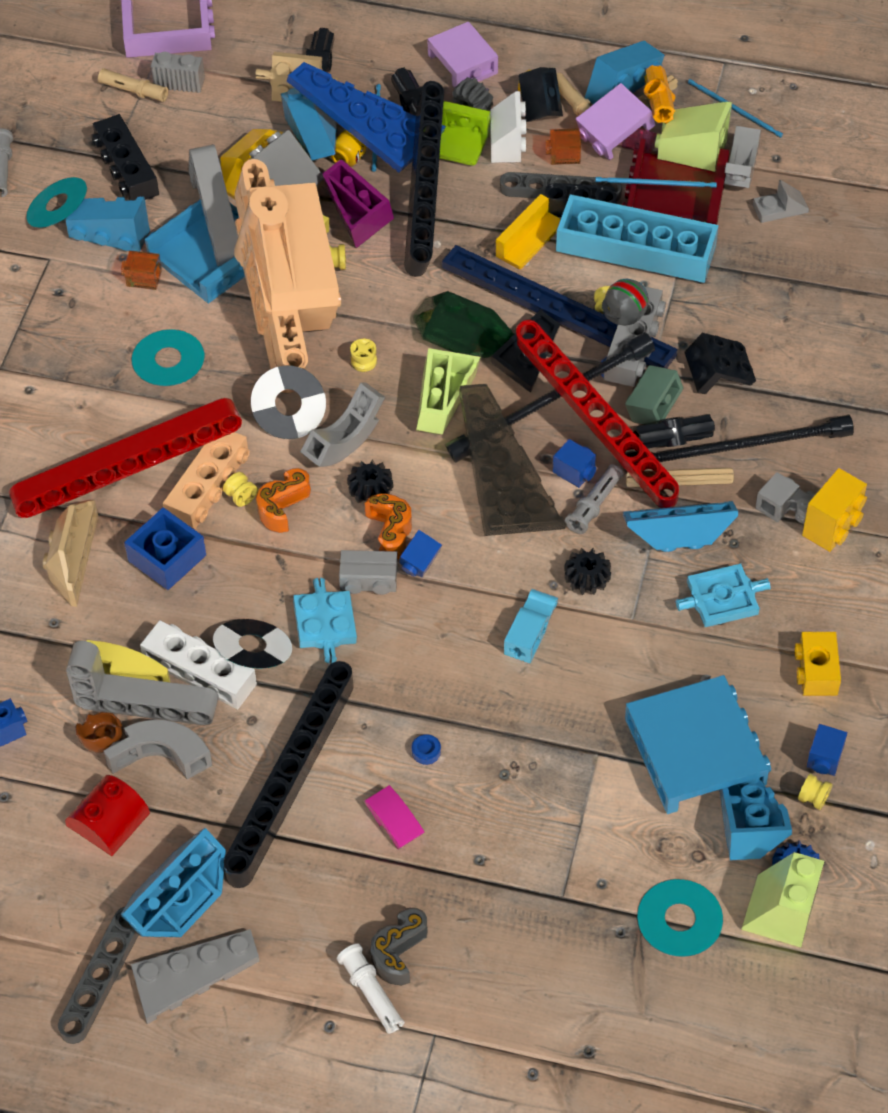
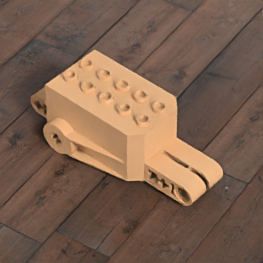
(284, 262)

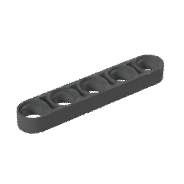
(524, 181)
(97, 988)

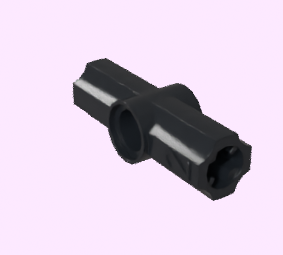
(322, 47)
(407, 89)
(675, 431)

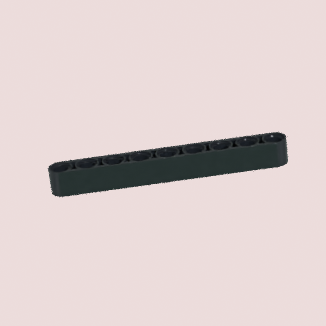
(424, 179)
(288, 784)

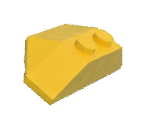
(237, 155)

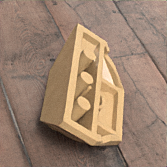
(70, 549)

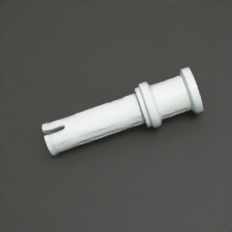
(364, 977)

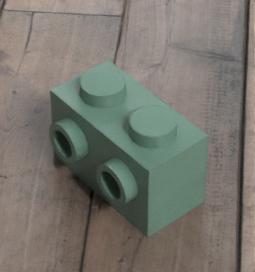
(654, 395)

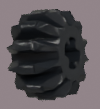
(369, 481)
(587, 571)

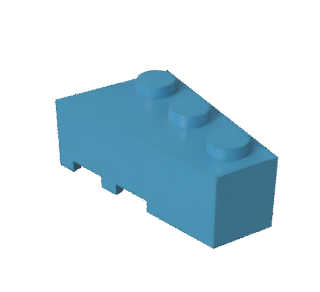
(624, 67)
(110, 223)

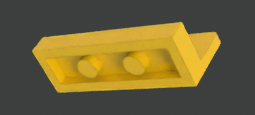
(527, 234)

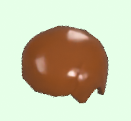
(99, 731)

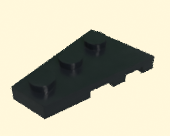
(515, 363)

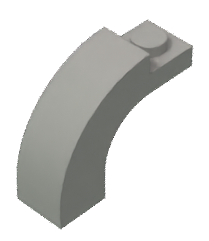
(743, 157)
(348, 433)
(160, 739)

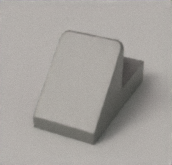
(783, 204)

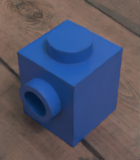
(574, 463)
(419, 554)
(11, 722)
(826, 750)

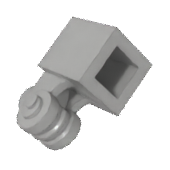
(782, 495)

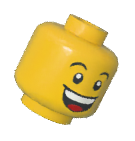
(348, 149)

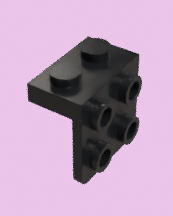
(718, 358)

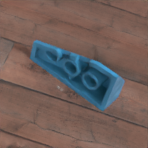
(309, 124)
(753, 820)

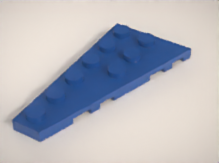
(366, 116)

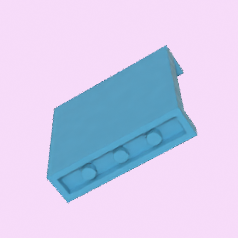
(189, 255)
(695, 741)

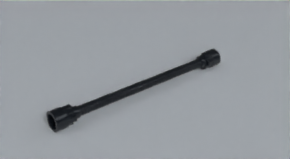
(636, 348)
(835, 427)

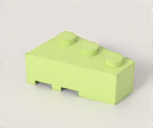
(440, 387)

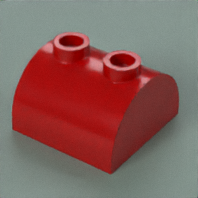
(108, 814)

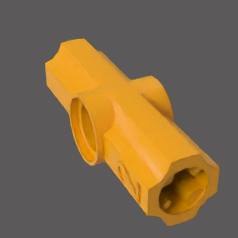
(659, 94)

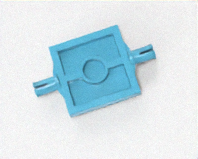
(723, 595)
(324, 619)

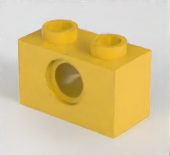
(821, 649)

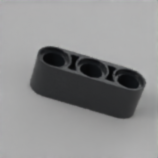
(559, 193)

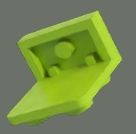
(464, 133)

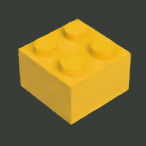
(835, 510)

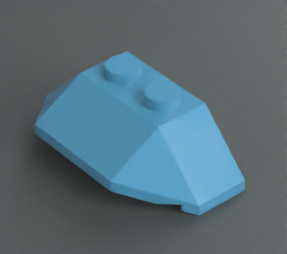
(682, 526)
(178, 889)

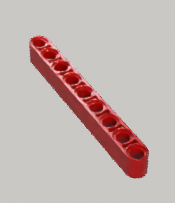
(598, 425)
(125, 457)

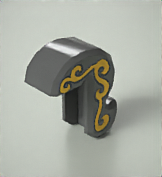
(393, 941)

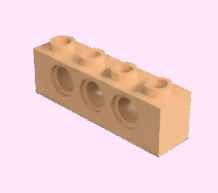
(206, 478)

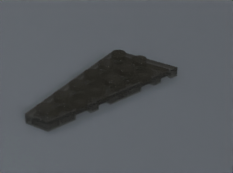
(504, 476)

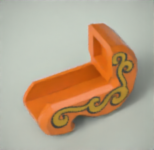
(280, 494)
(397, 518)

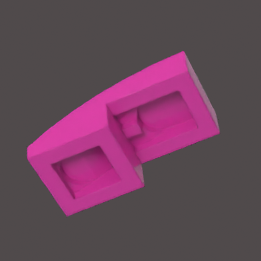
(394, 816)

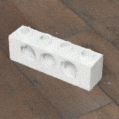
(166, 638)

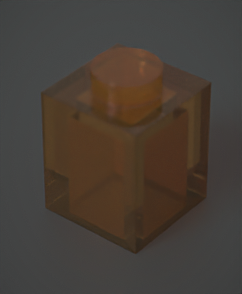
(564, 146)
(142, 270)

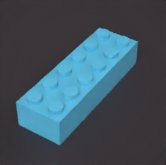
(637, 238)

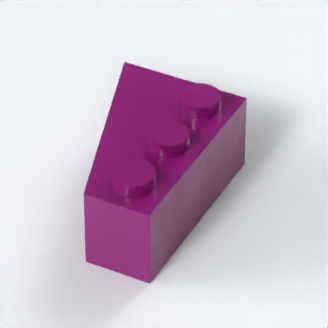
(357, 202)

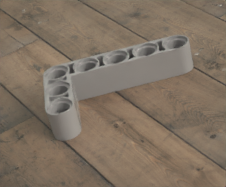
(208, 178)
(135, 696)

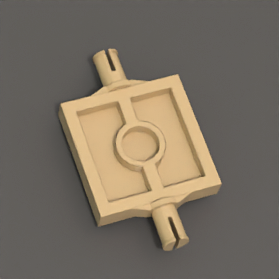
(282, 66)

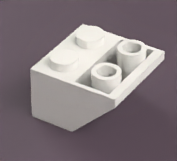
(507, 129)

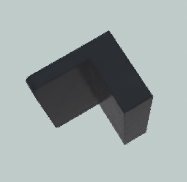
(540, 94)

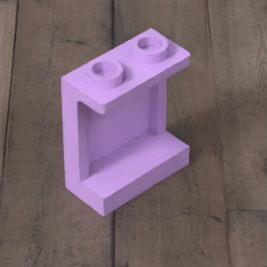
(464, 53)
(613, 120)

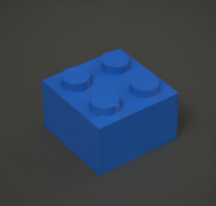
(165, 548)

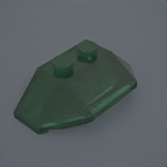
(461, 325)

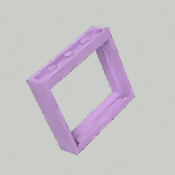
(167, 41)

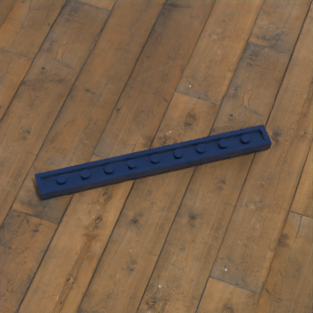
(537, 297)

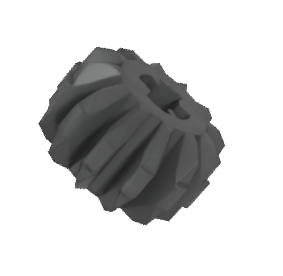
(472, 94)

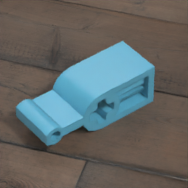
(529, 626)

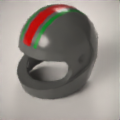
(626, 302)

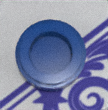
(426, 749)

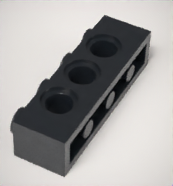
(124, 158)

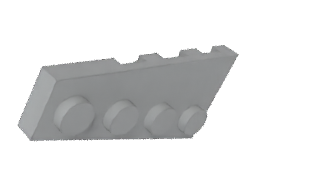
(176, 976)

